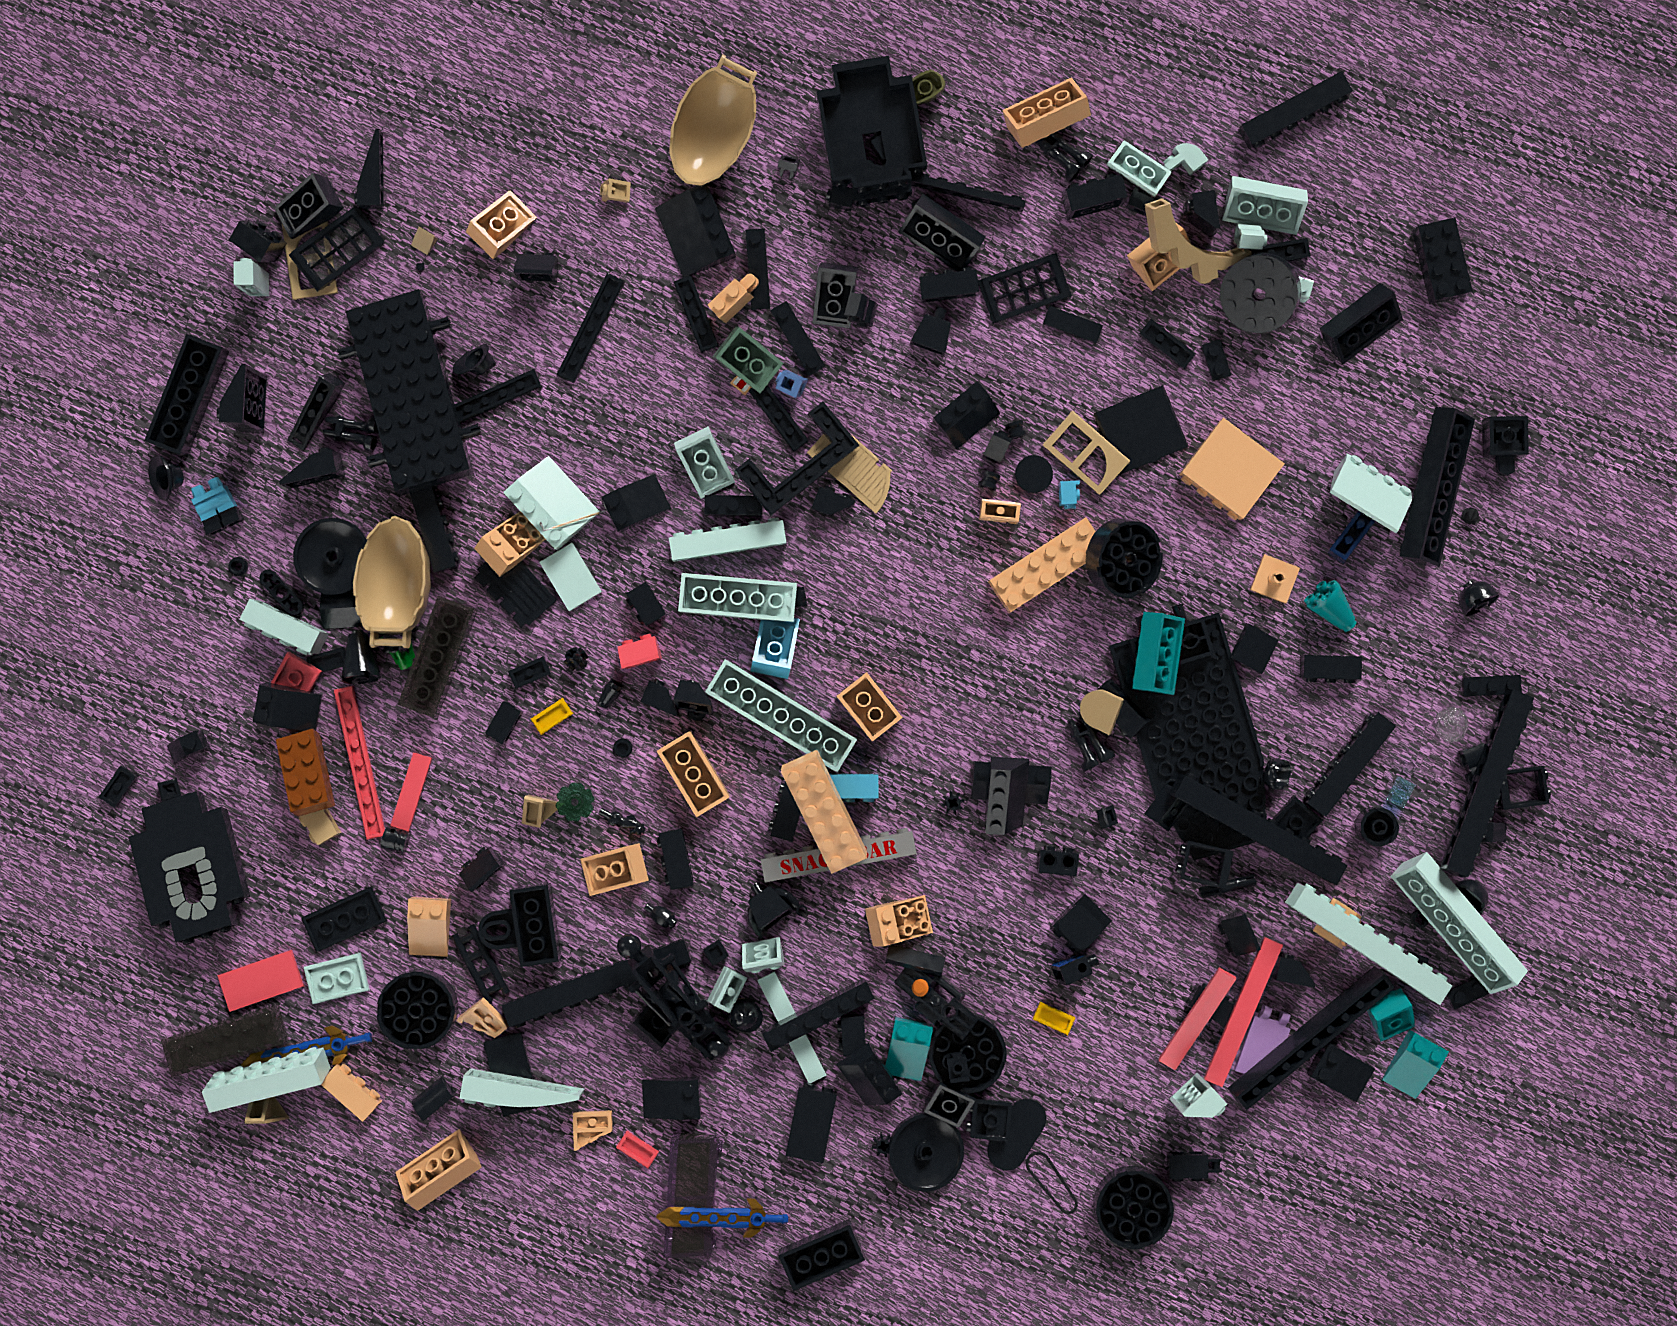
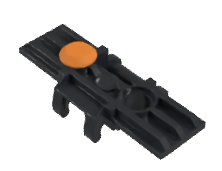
(933, 1006)

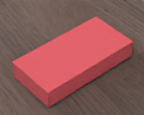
(637, 1149)

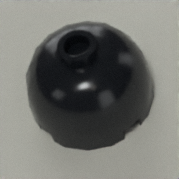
(1476, 596)
(1475, 893)

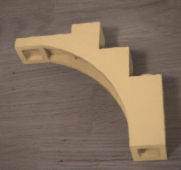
(1167, 237)

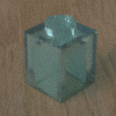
(1400, 792)

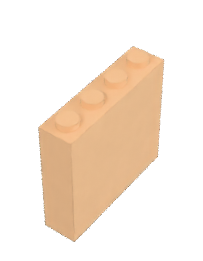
(1231, 469)

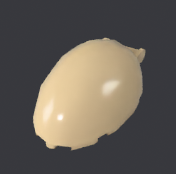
(712, 123)
(392, 582)

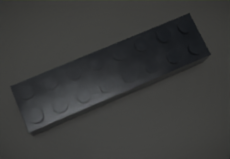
(1437, 486)

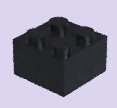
(258, 240)

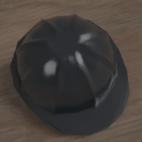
(745, 1015)

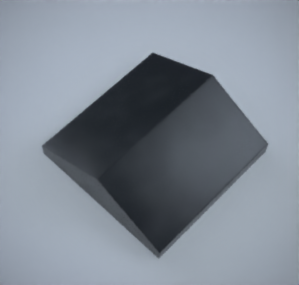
(339, 611)

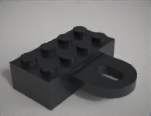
(529, 926)

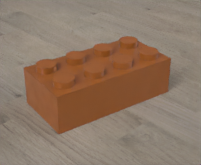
(305, 772)

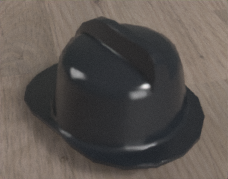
(475, 361)

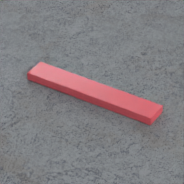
(1197, 1018)

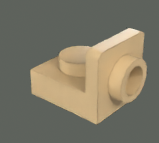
(615, 190)

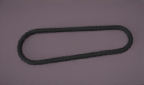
(1027, 1166)

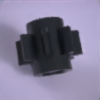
(576, 659)
(947, 804)
(878, 1142)

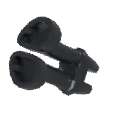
(1071, 168)
(343, 423)
(1089, 759)

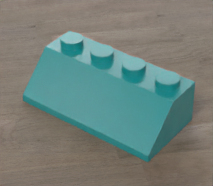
(1158, 653)

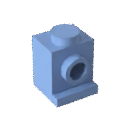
(783, 383)

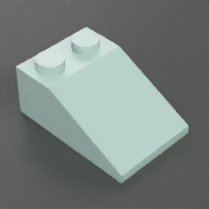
(704, 462)
(762, 955)

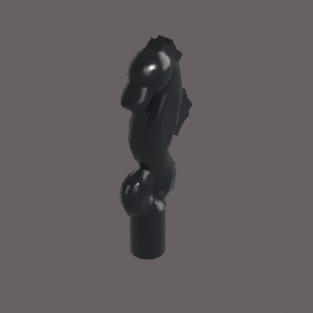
(629, 822)

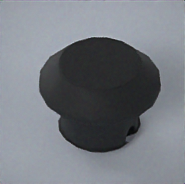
(1470, 515)

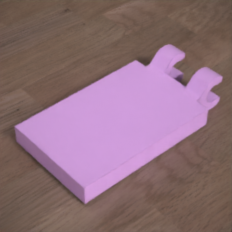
(1262, 1038)

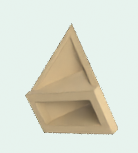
(537, 810)
(265, 1111)

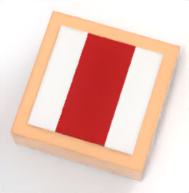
(740, 385)

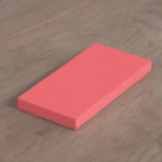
(260, 980)

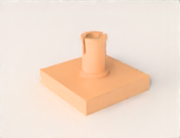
(1274, 578)

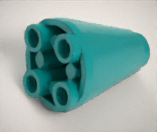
(1331, 605)

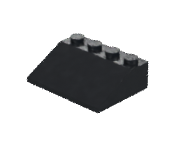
(695, 230)
(244, 401)

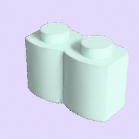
(1249, 237)

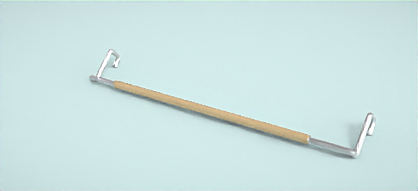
(578, 519)

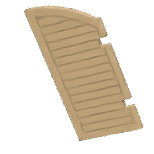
(860, 474)

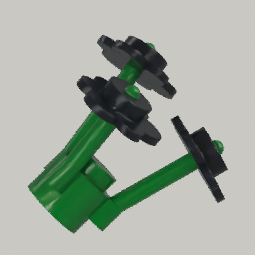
(401, 658)

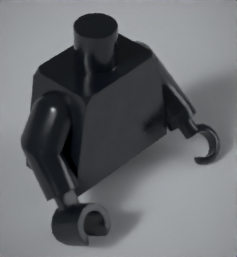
(770, 907)

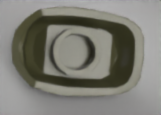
(928, 86)

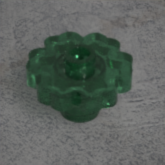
(584, 797)

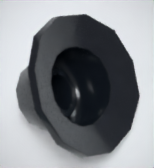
(164, 476)

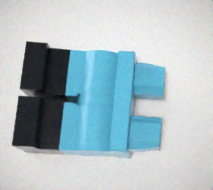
(216, 507)

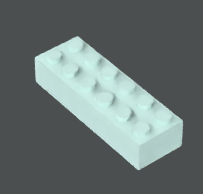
(266, 1079)

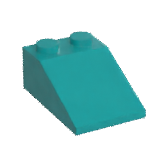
(908, 1048)
(1414, 1064)

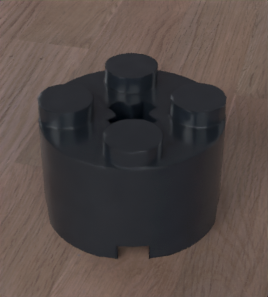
(1384, 819)

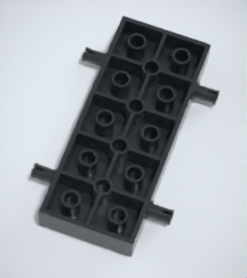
(409, 392)

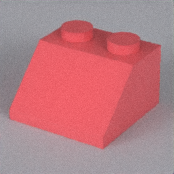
(639, 652)

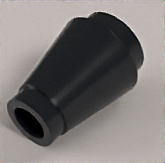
(610, 693)

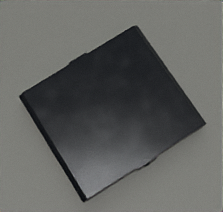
(1142, 428)

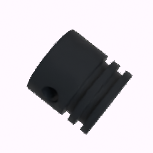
(395, 840)

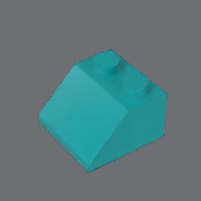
(1392, 1015)

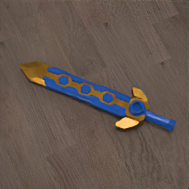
(337, 1044)
(721, 1217)

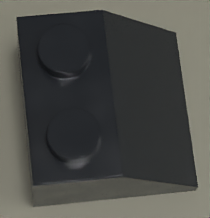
(1203, 212)
(536, 267)
(481, 868)
(1238, 933)
(1291, 971)
(948, 1104)

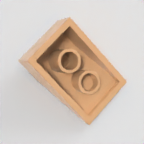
(500, 224)
(614, 869)
(428, 926)

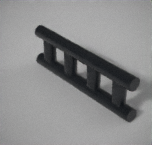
(478, 975)

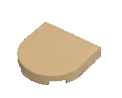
(1101, 710)

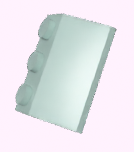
(1139, 168)

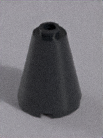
(359, 660)

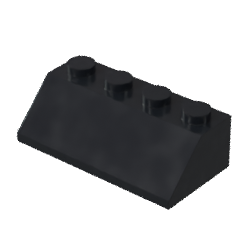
(942, 233)
(1362, 323)
(1037, 785)
(1006, 794)

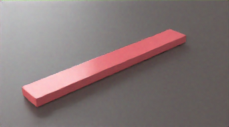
(359, 762)
(1243, 1011)

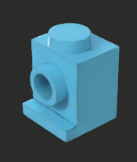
(1068, 494)

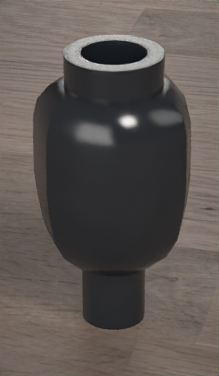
(661, 916)

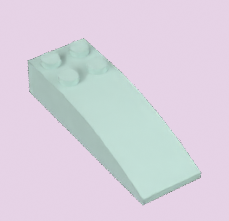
(737, 597)
(513, 1091)

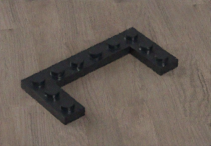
(775, 498)

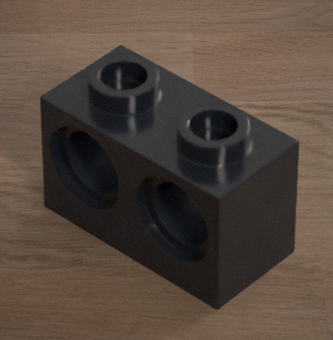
(1057, 866)

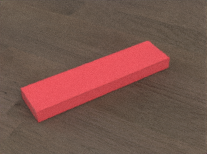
(411, 791)

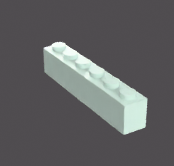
(729, 540)

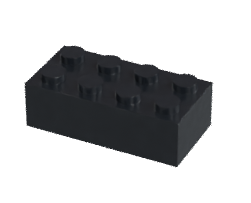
(1442, 260)
(821, 1255)

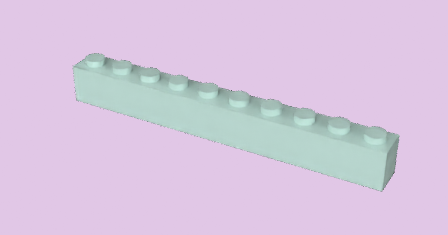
(1368, 943)

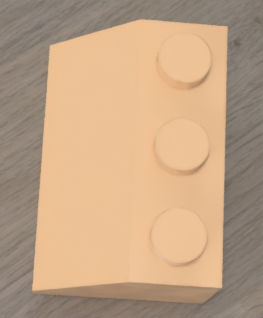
(1153, 266)

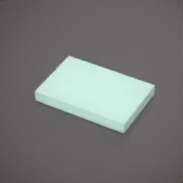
(570, 577)
(336, 978)

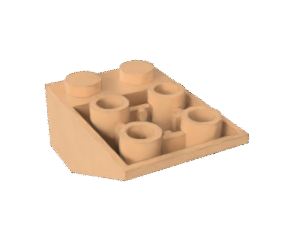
(509, 543)
(898, 921)

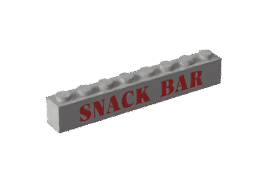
(811, 861)

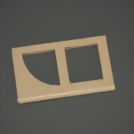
(296, 290)
(1114, 458)

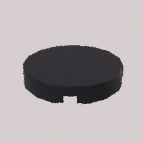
(1033, 474)

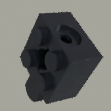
(1512, 443)

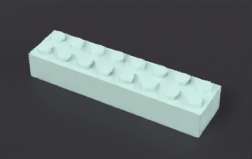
(780, 715)
(1459, 923)

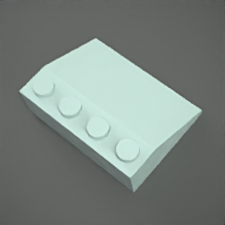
(1371, 492)
(553, 499)

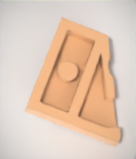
(484, 1018)
(590, 1126)

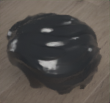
(1277, 773)

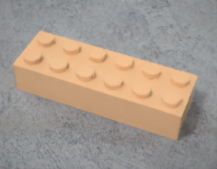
(1043, 566)
(824, 811)

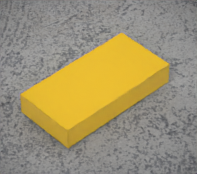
(552, 716)
(1053, 1018)

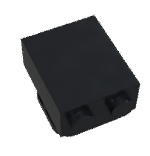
(1080, 923)

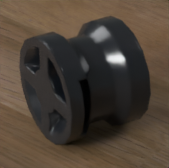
(1016, 429)
(989, 480)

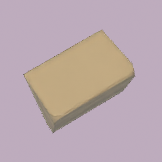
(424, 241)

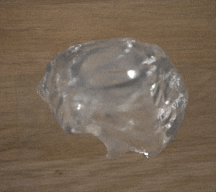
(1451, 725)

